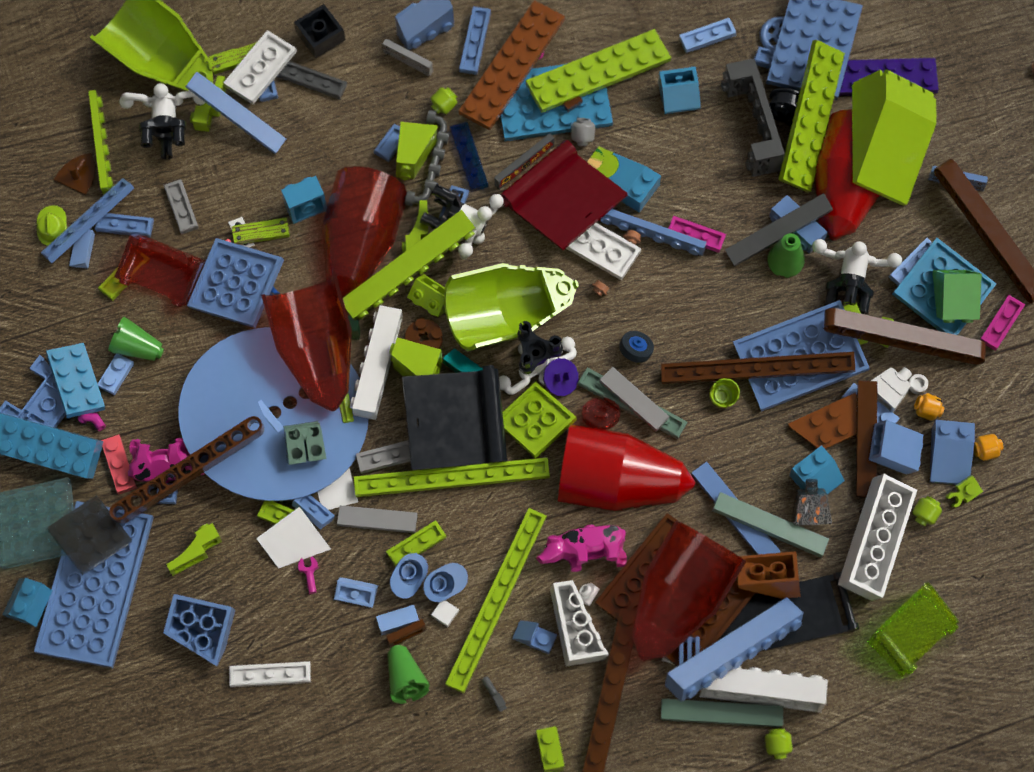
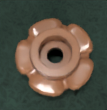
(632, 236)
(600, 288)

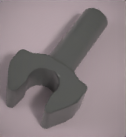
(497, 698)

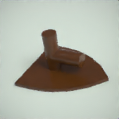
(78, 173)

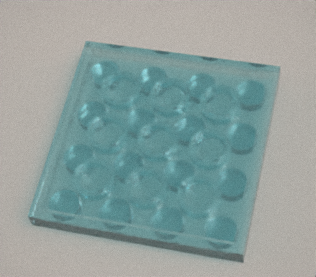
(25, 520)

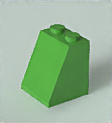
(957, 295)

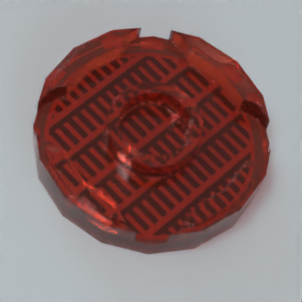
(601, 413)

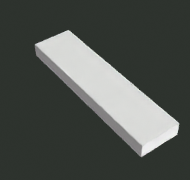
(270, 674)

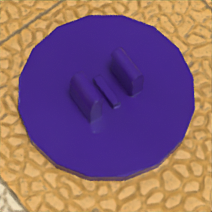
(560, 377)

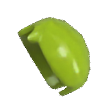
(724, 393)

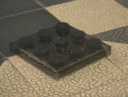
(89, 535)

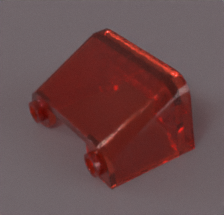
(159, 268)

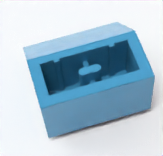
(679, 90)

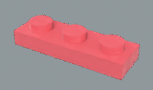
(118, 464)

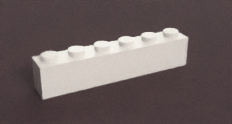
(377, 362)

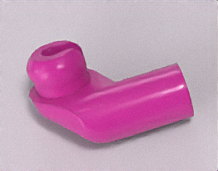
(94, 418)

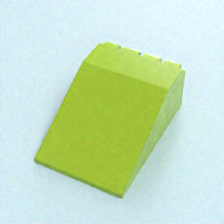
(890, 133)

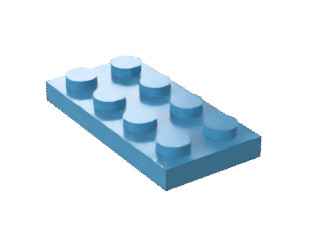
(75, 380)

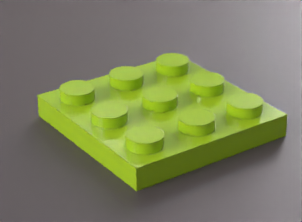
(536, 419)

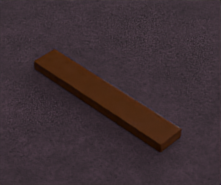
(865, 425)

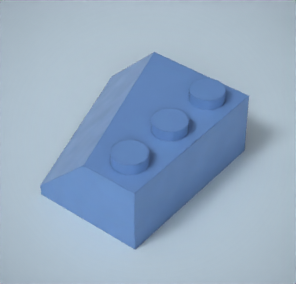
(424, 21)
(200, 626)

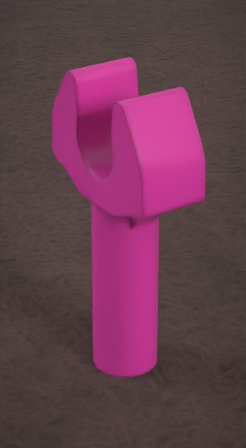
(309, 574)

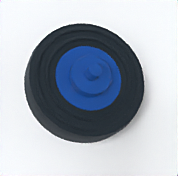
(636, 346)

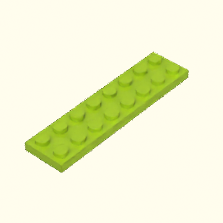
(598, 70)
(811, 116)

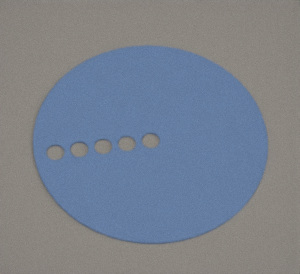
(226, 391)

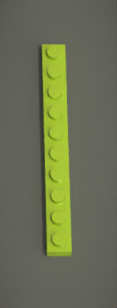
(451, 477)
(496, 601)

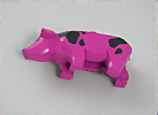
(148, 464)
(586, 544)

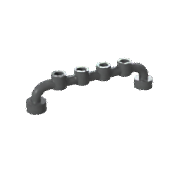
(434, 168)

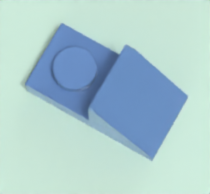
(534, 636)

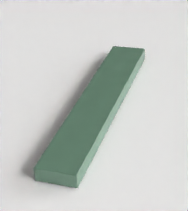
(590, 381)
(770, 525)
(722, 713)

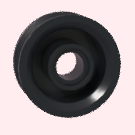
(783, 104)

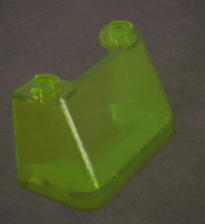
(913, 630)

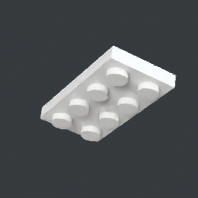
(260, 67)
(606, 250)

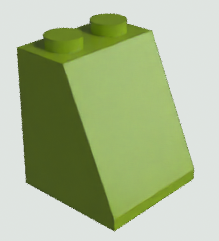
(414, 147)
(415, 358)

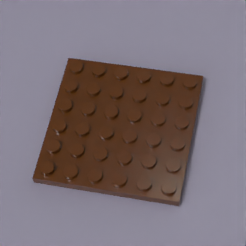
(627, 585)

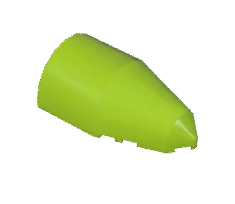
(154, 43)
(492, 302)

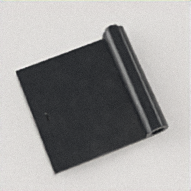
(456, 419)

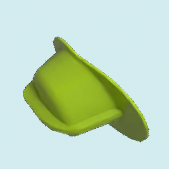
(51, 224)

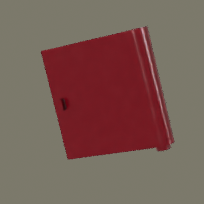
(562, 195)

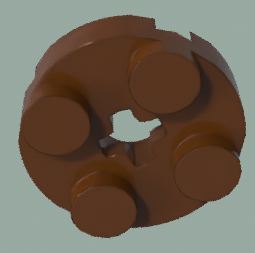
(428, 328)

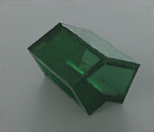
(355, 326)

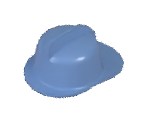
(408, 575)
(445, 582)

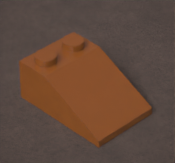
(771, 574)

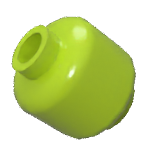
(443, 100)
(927, 511)
(778, 743)

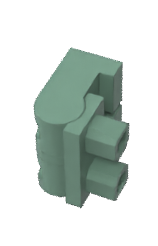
(307, 433)

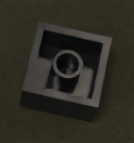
(319, 31)

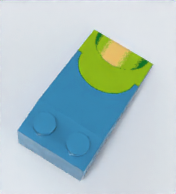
(631, 176)

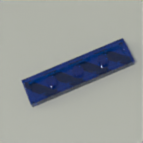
(469, 156)

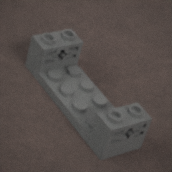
(742, 79)

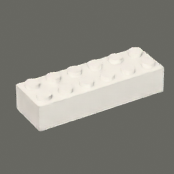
(877, 537)
(770, 689)

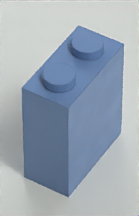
(896, 447)

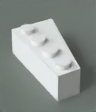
(575, 627)

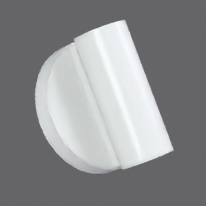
(588, 593)

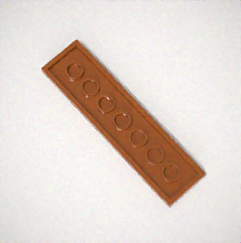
(511, 65)

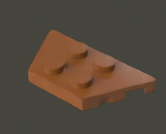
(829, 424)

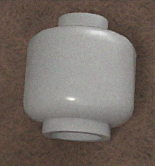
(583, 131)

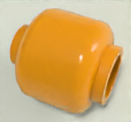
(928, 406)
(987, 447)

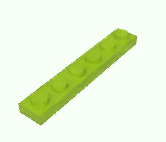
(100, 146)

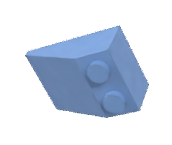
(951, 451)

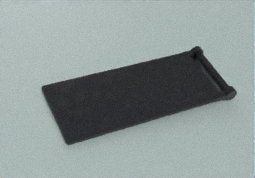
(819, 611)

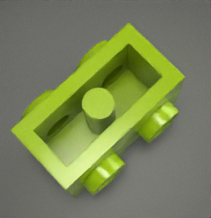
(428, 294)

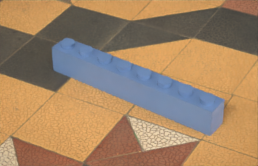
(734, 649)

